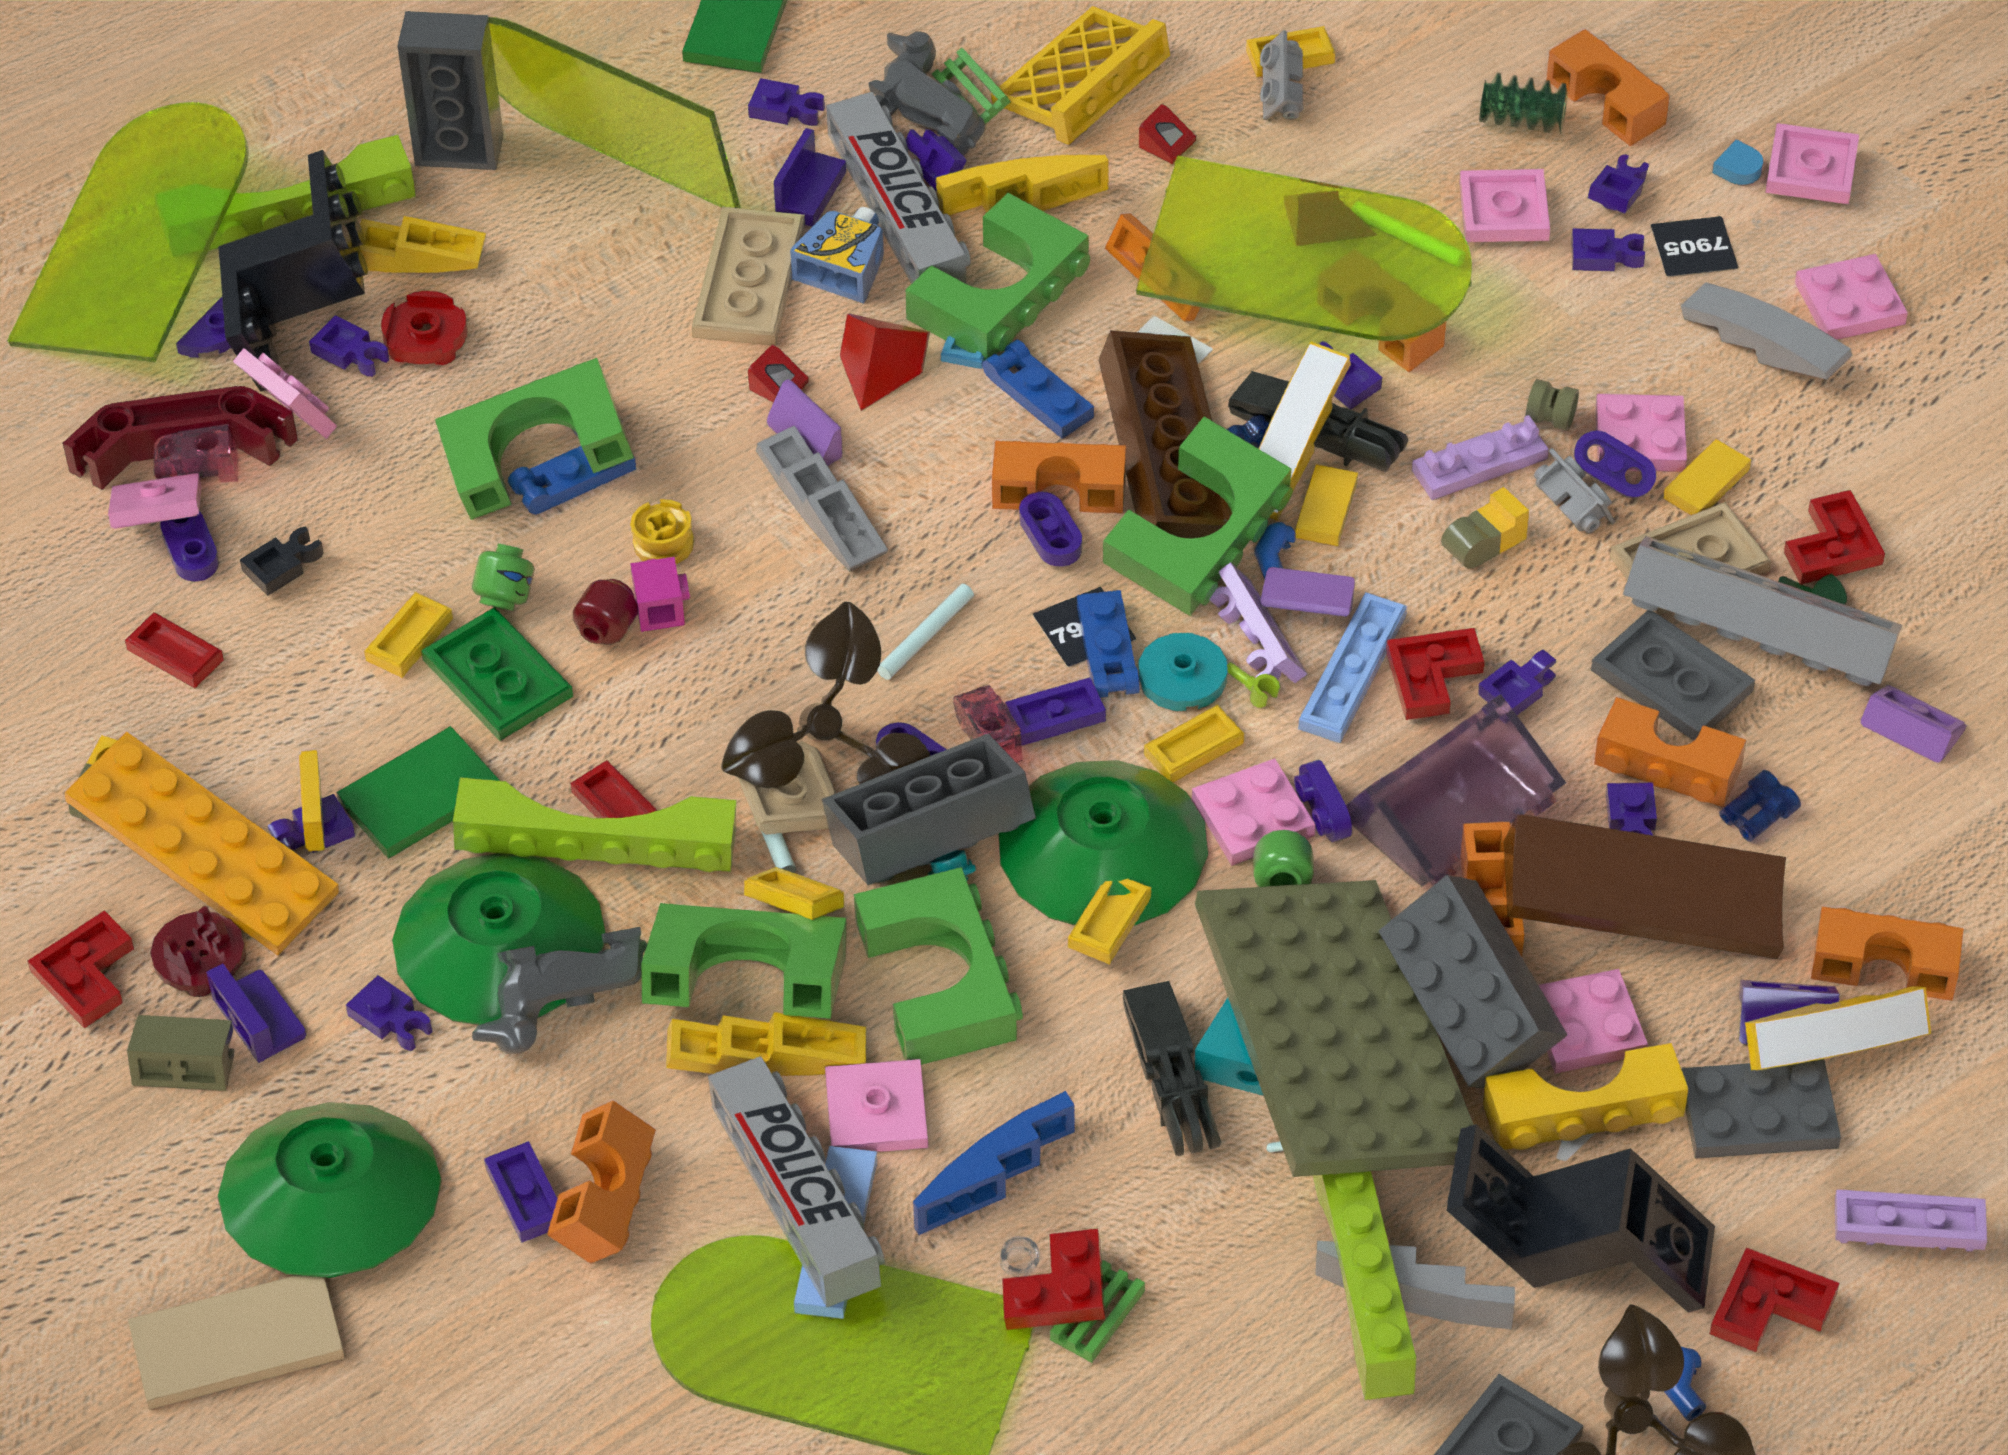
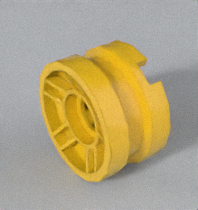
(662, 531)

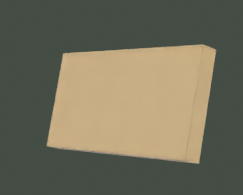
(747, 276)
(235, 1339)

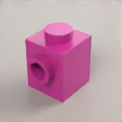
(659, 593)

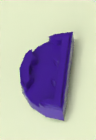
(205, 334)

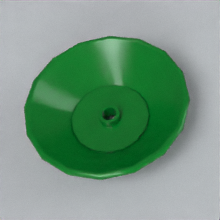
(1067, 854)
(451, 943)
(329, 1190)

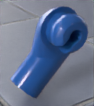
(1271, 542)
(1682, 1393)

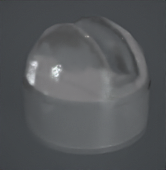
(1015, 1250)

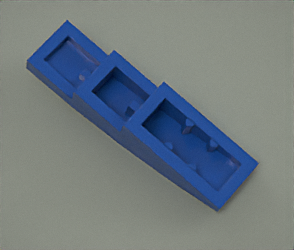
(982, 1170)

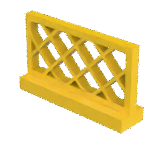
(1100, 84)

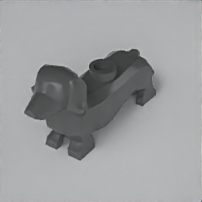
(924, 98)
(553, 976)

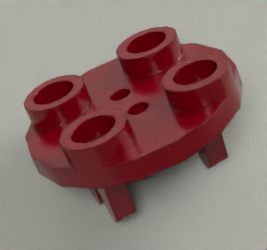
(210, 936)

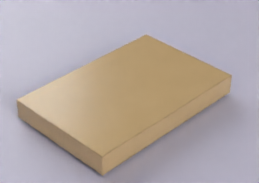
(1710, 533)

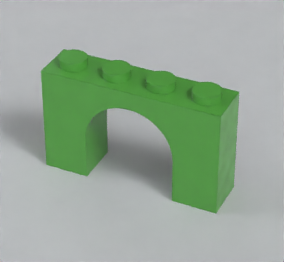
(992, 317)
(481, 432)
(1186, 568)
(944, 914)
(698, 937)

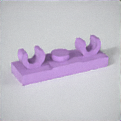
(1480, 458)
(1257, 625)
(1910, 1220)

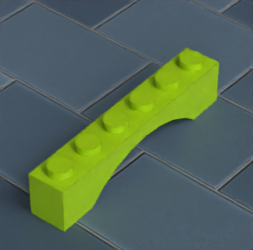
(374, 170)
(685, 835)
(1371, 1287)

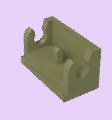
(181, 1052)

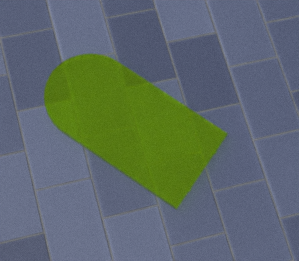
(612, 112)
(136, 235)
(1305, 253)
(905, 1369)

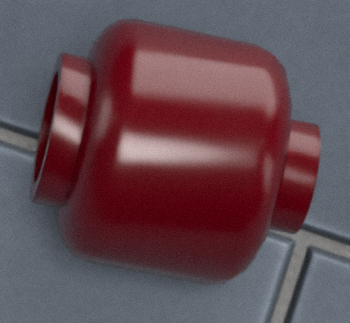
(605, 610)

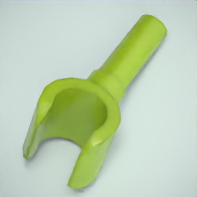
(1256, 685)

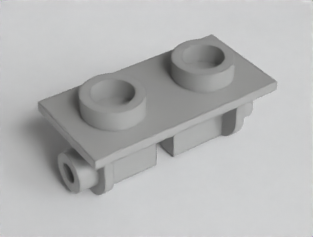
(1280, 62)
(1586, 503)

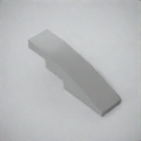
(1775, 334)
(820, 499)
(1434, 1289)

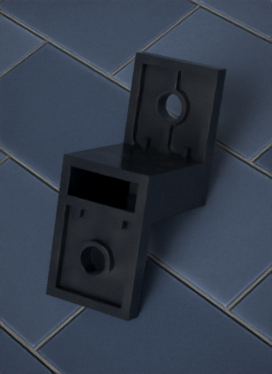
(294, 264)
(1581, 1218)

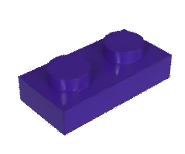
(1057, 710)
(523, 1190)

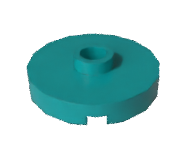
(1182, 671)

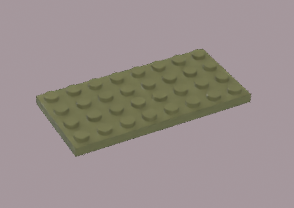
(1333, 1028)

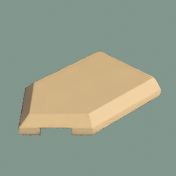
(795, 805)

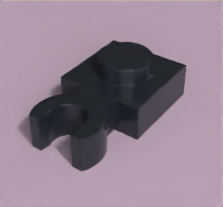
(278, 563)

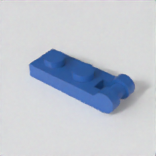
(1038, 389)
(564, 477)
(1107, 643)

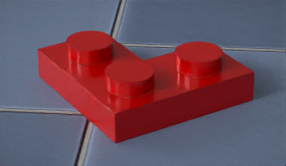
(1842, 544)
(1424, 662)
(74, 967)
(1767, 1288)
(1065, 1295)

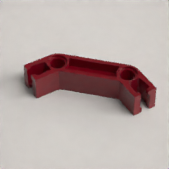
(129, 429)

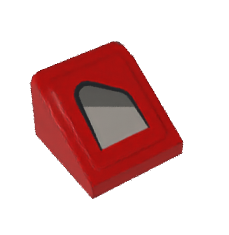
(1165, 135)
(770, 371)

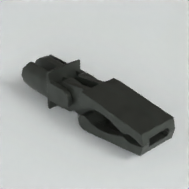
(1343, 433)
(1165, 1057)

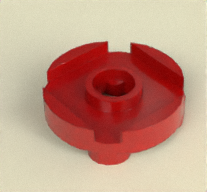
(430, 346)

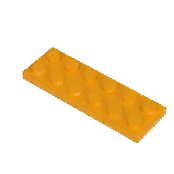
(202, 843)

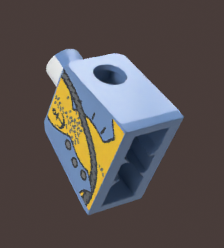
(840, 254)

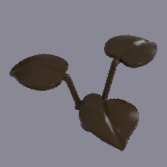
(840, 649)
(1644, 1358)

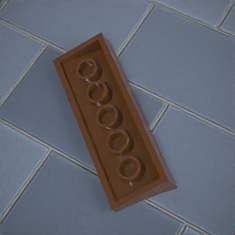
(1154, 407)
(1644, 886)

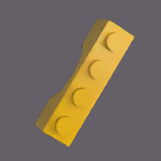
(1531, 1111)

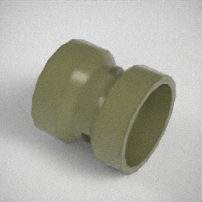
(1552, 404)

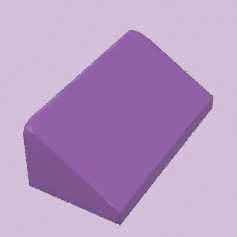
(814, 425)
(1308, 591)
(1912, 723)

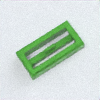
(954, 68)
(1117, 1281)

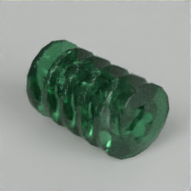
(1524, 102)

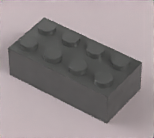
(450, 90)
(928, 809)
(1472, 981)

